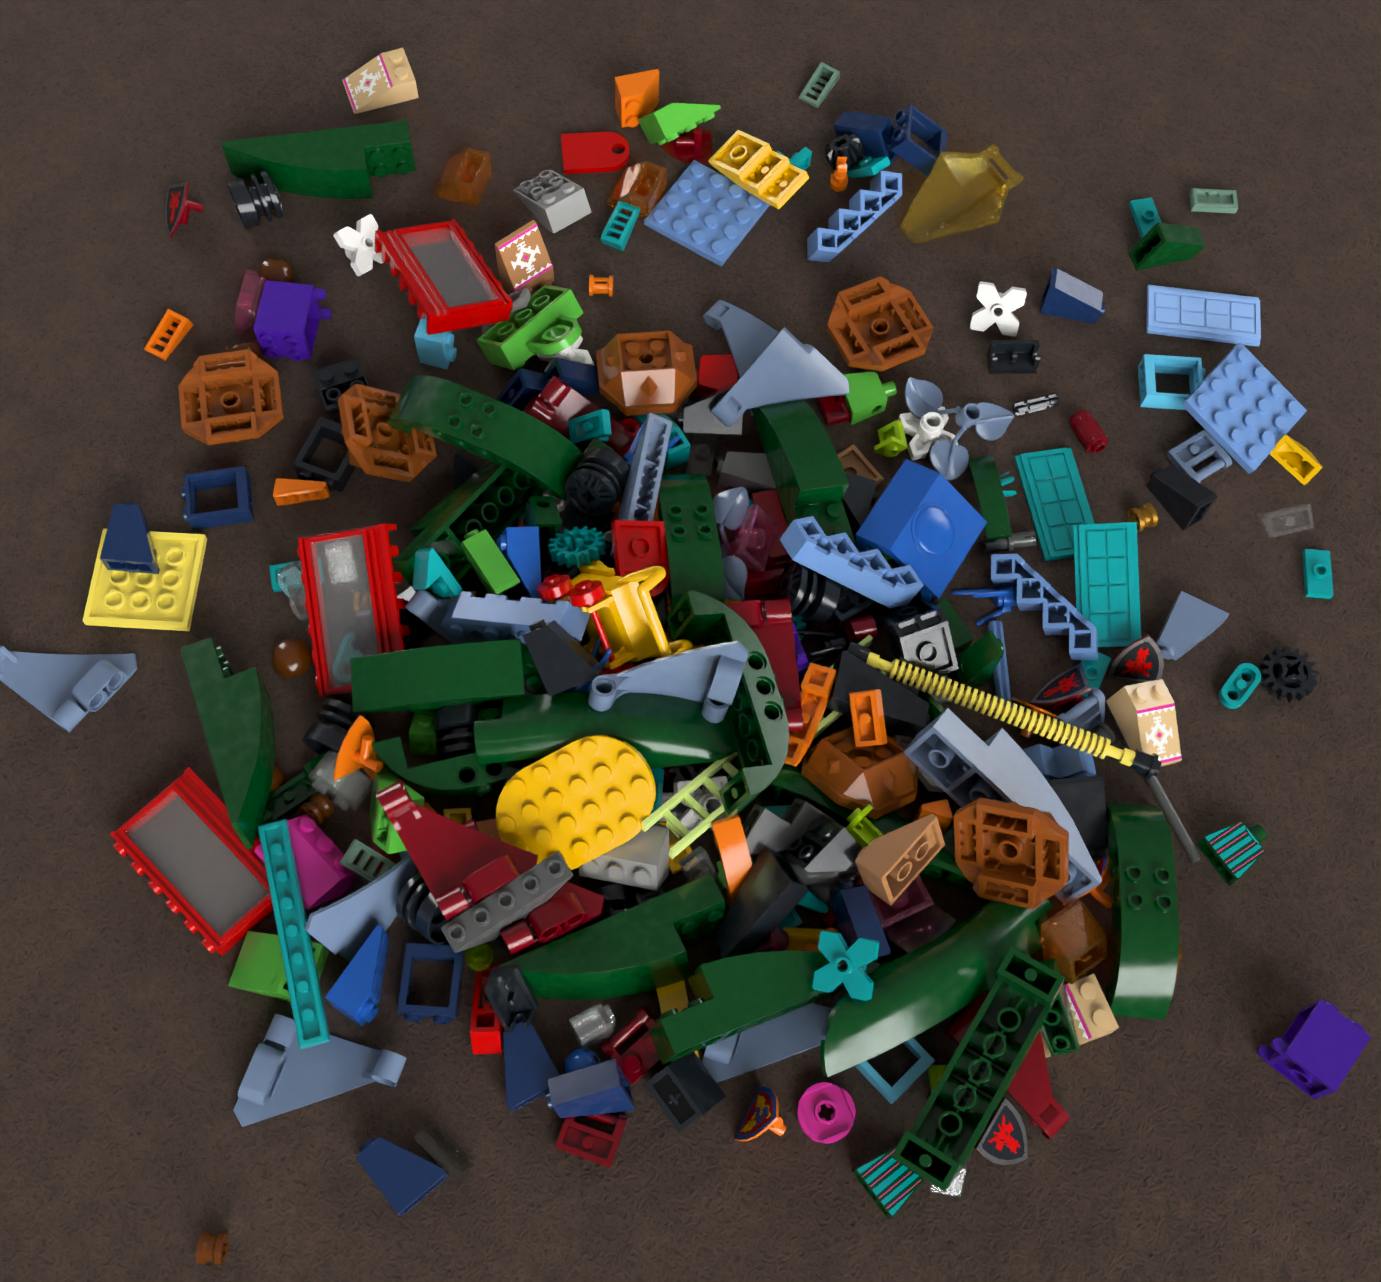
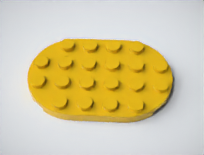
(577, 800)

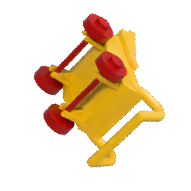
(618, 612)

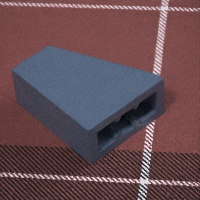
(1188, 625)

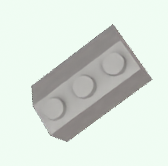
(636, 863)

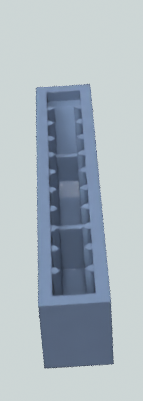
(645, 472)

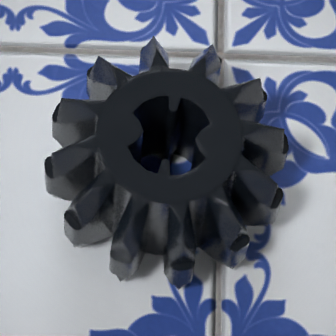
(844, 146)

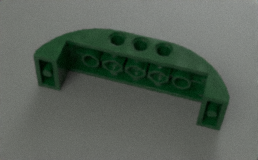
(487, 430)
(691, 538)
(757, 709)
(443, 777)
(1142, 911)
(980, 1070)

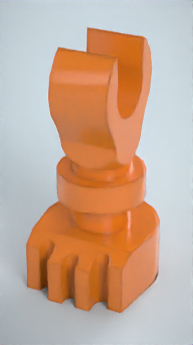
(839, 179)

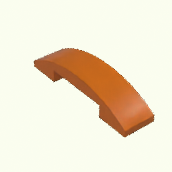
(814, 698)
(733, 853)

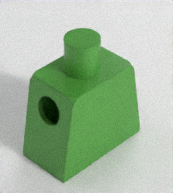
(867, 395)

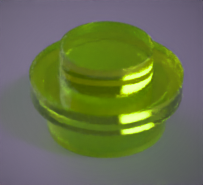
(479, 957)

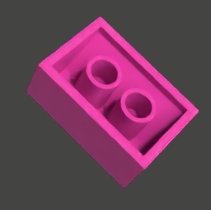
(317, 863)

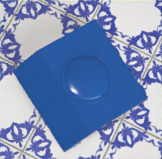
(922, 525)

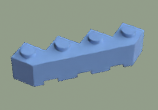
(862, 212)
(840, 561)
(1037, 595)
(499, 617)
(1061, 761)

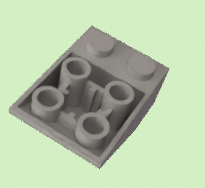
(554, 200)

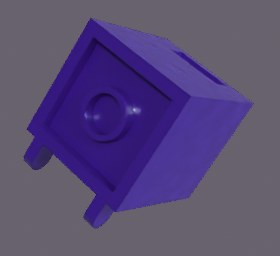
(289, 319)
(1317, 1049)

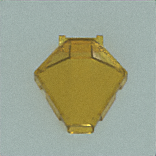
(960, 195)

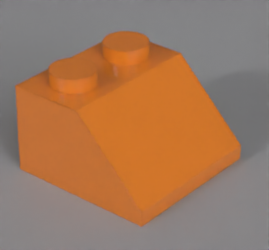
(636, 96)

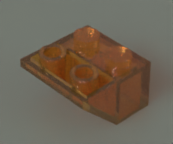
(465, 177)
(641, 187)
(1074, 941)

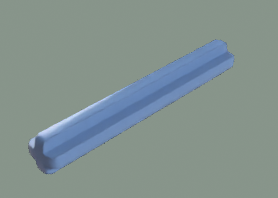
(1000, 674)

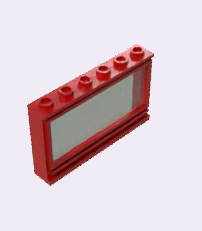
(444, 276)
(350, 600)
(198, 862)

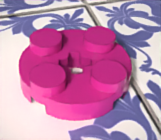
(832, 1097)

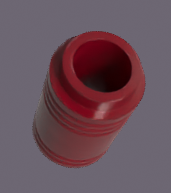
(1088, 431)

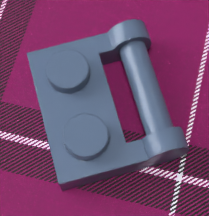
(1195, 451)
(1086, 713)

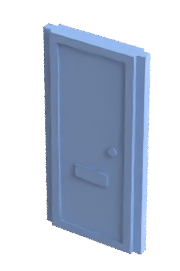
(1203, 315)

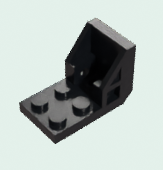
(918, 635)

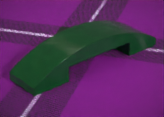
(990, 497)
(291, 795)

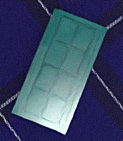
(1054, 499)
(1108, 580)

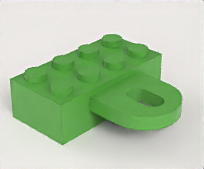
(534, 329)

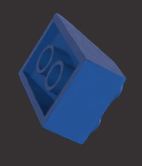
(522, 553)
(360, 984)

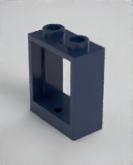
(934, 136)
(216, 479)
(436, 953)

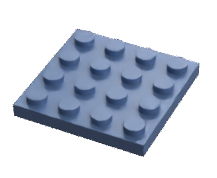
(706, 213)
(1244, 408)

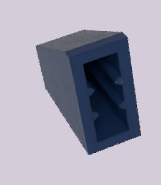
(872, 130)
(1071, 298)
(129, 541)
(857, 916)
(525, 1066)
(591, 1091)
(399, 1173)

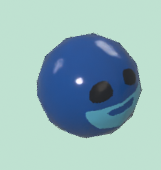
(580, 1059)

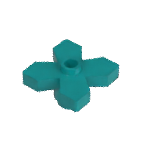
(839, 955)

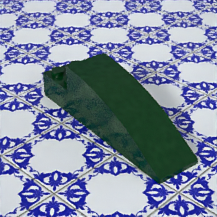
(327, 161)
(804, 465)
(486, 500)
(444, 677)
(238, 732)
(629, 950)
(739, 995)

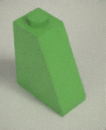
(489, 562)

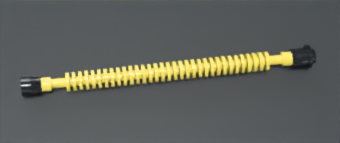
(1136, 760)

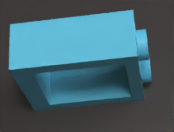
(1169, 365)
(890, 1093)

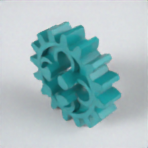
(577, 546)

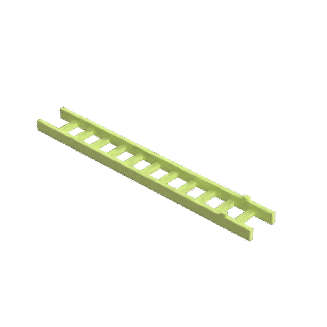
(704, 778)

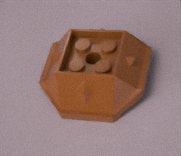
(882, 308)
(646, 372)
(227, 380)
(376, 444)
(862, 774)
(1011, 852)

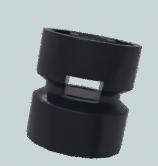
(616, 898)

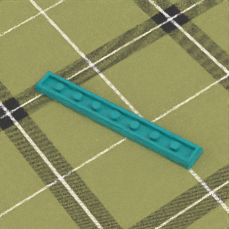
(293, 938)

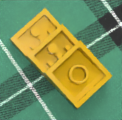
(758, 169)

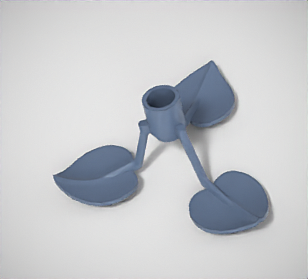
(947, 457)
(730, 512)

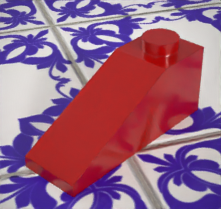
(485, 1027)

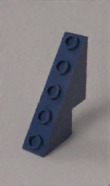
(529, 384)

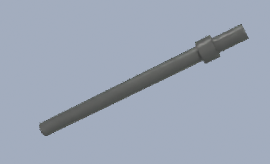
(1170, 813)

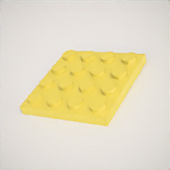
(148, 599)

